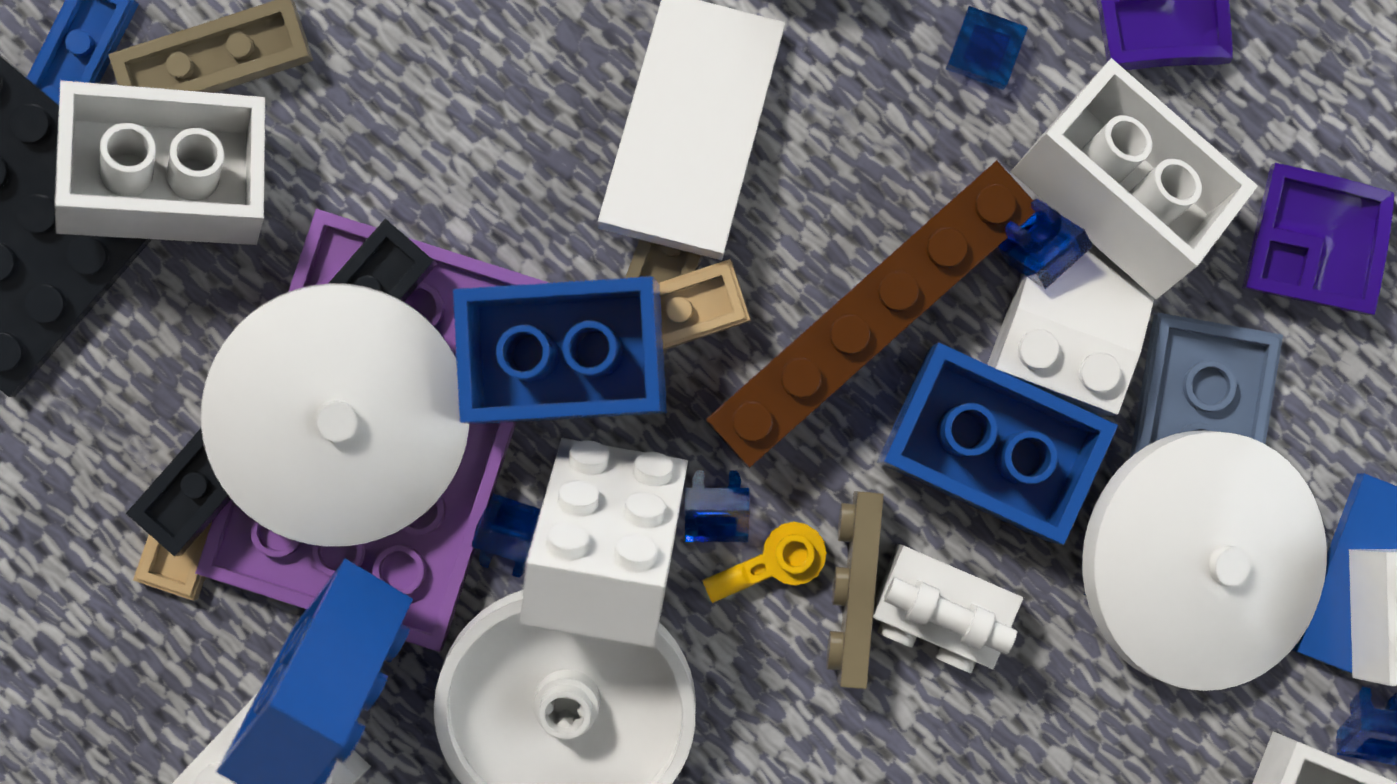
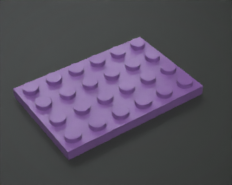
(434, 551)

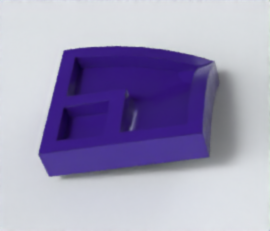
(1166, 32)
(1320, 240)

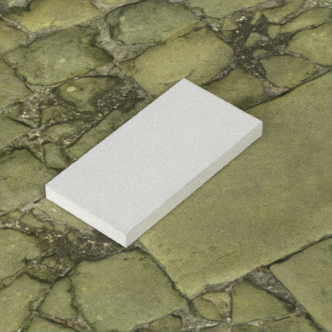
(691, 126)

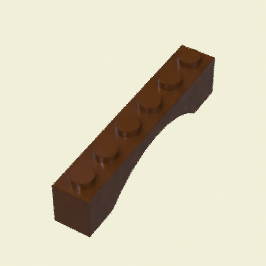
(871, 315)

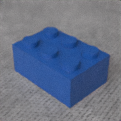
(559, 350)
(997, 444)
(320, 683)

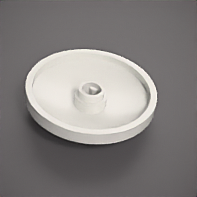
(334, 415)
(1204, 559)
(561, 705)

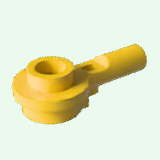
(790, 554)

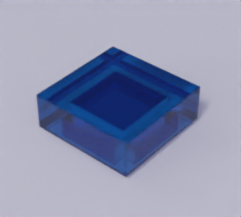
(986, 48)

